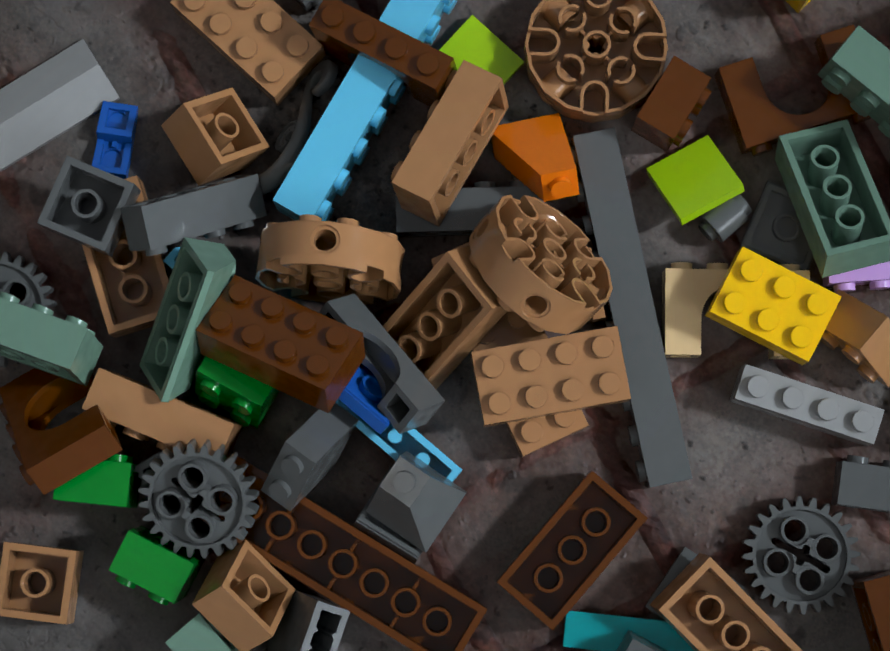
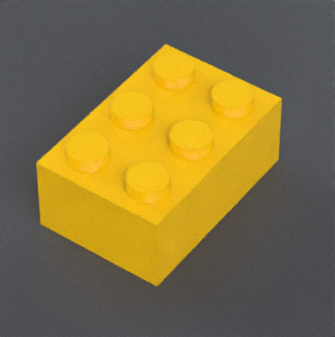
(773, 306)

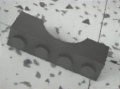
(406, 393)

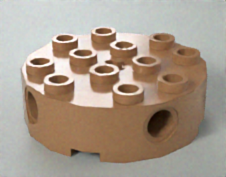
(595, 84)
(329, 260)
(539, 265)

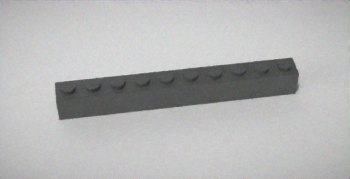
(631, 308)

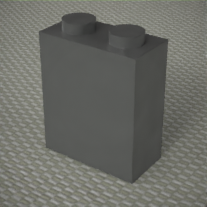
(309, 456)
(309, 625)

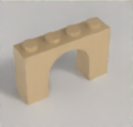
(683, 301)

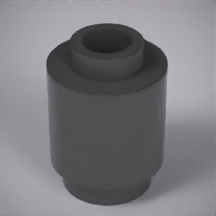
(725, 219)

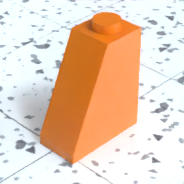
(538, 156)

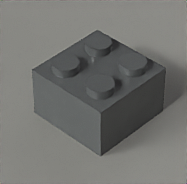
(88, 205)

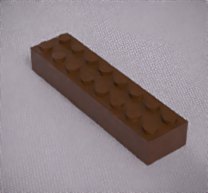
(359, 572)

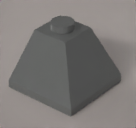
(415, 501)

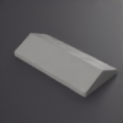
(51, 101)

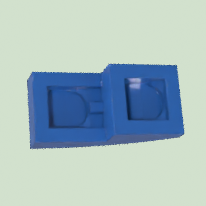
(115, 138)

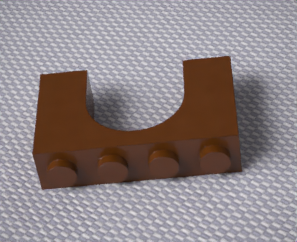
(350, 33)
(758, 121)
(61, 452)

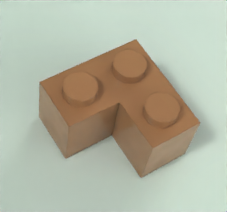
(862, 336)

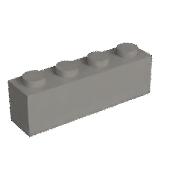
(807, 405)

